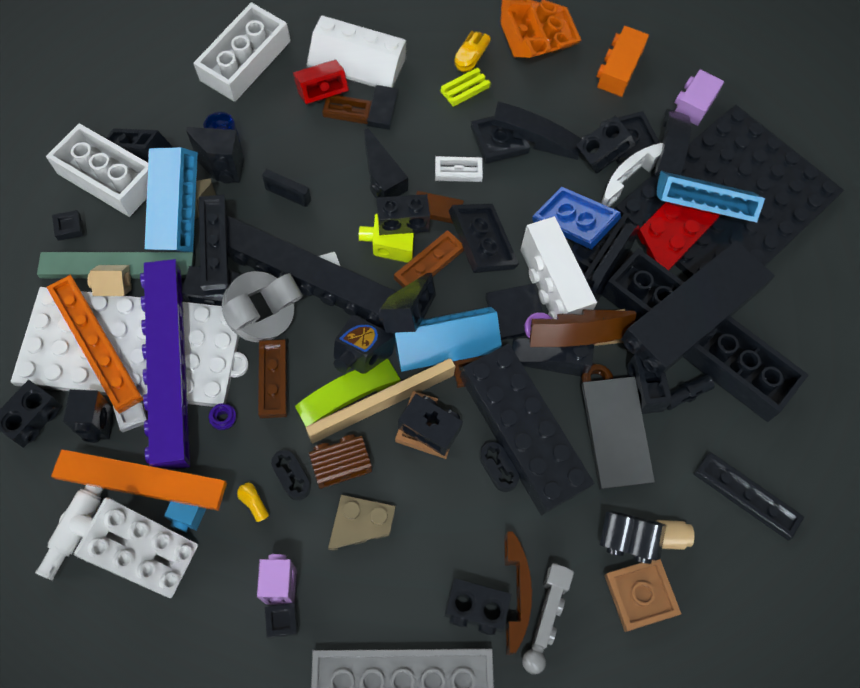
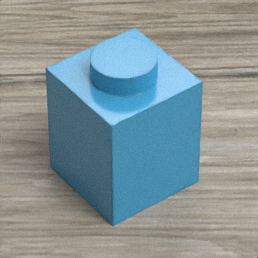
(184, 516)

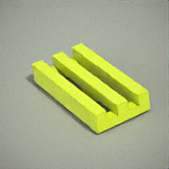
(463, 84)

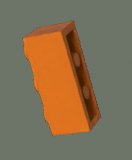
(621, 60)

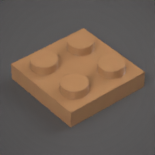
(642, 594)

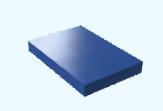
(579, 217)

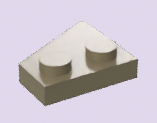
(360, 521)

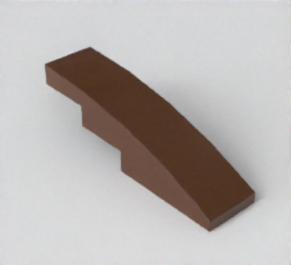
(583, 329)

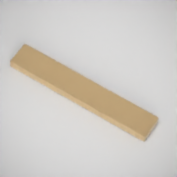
(380, 401)

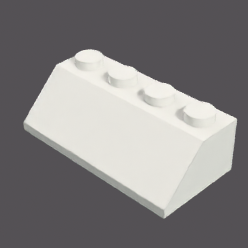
(362, 52)

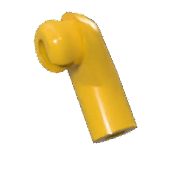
(248, 495)

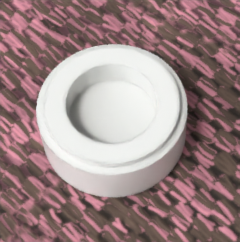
(240, 365)

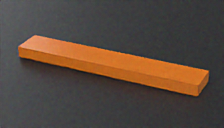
(95, 344)
(139, 479)

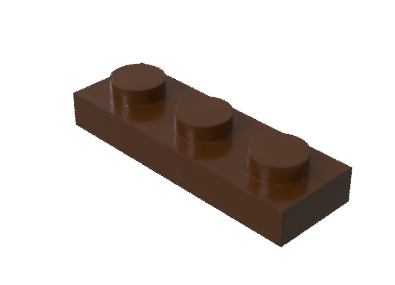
(272, 379)

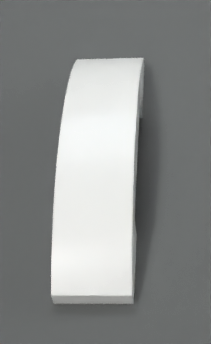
(644, 158)

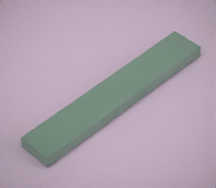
(79, 264)

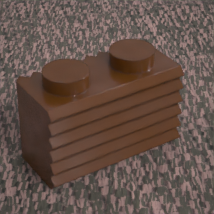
(340, 461)

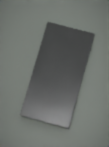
(617, 433)

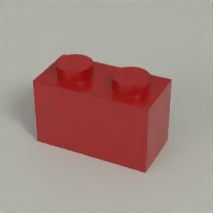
(321, 81)

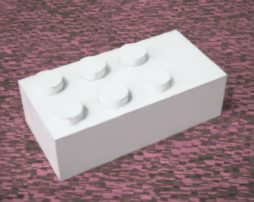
(242, 51)
(101, 169)
(555, 270)

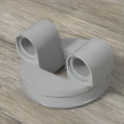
(241, 313)

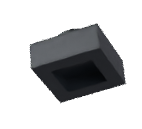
(67, 225)
(281, 620)

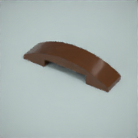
(516, 557)

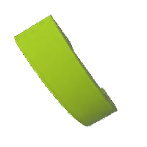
(345, 391)

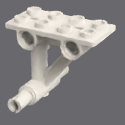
(118, 543)

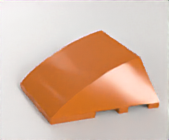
(537, 27)

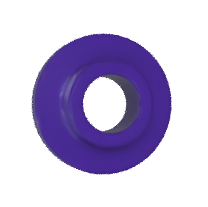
(218, 410)

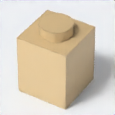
(110, 280)

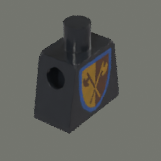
(361, 346)

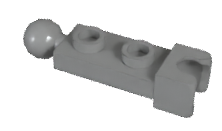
(557, 583)

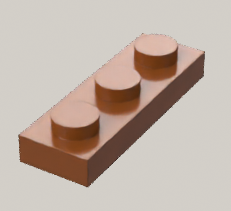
(431, 259)

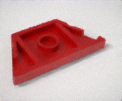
(674, 231)

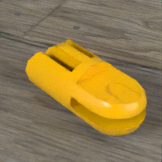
(471, 51)

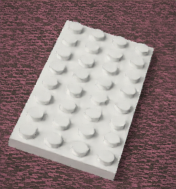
(56, 361)

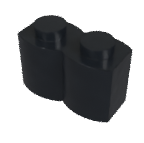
(633, 535)

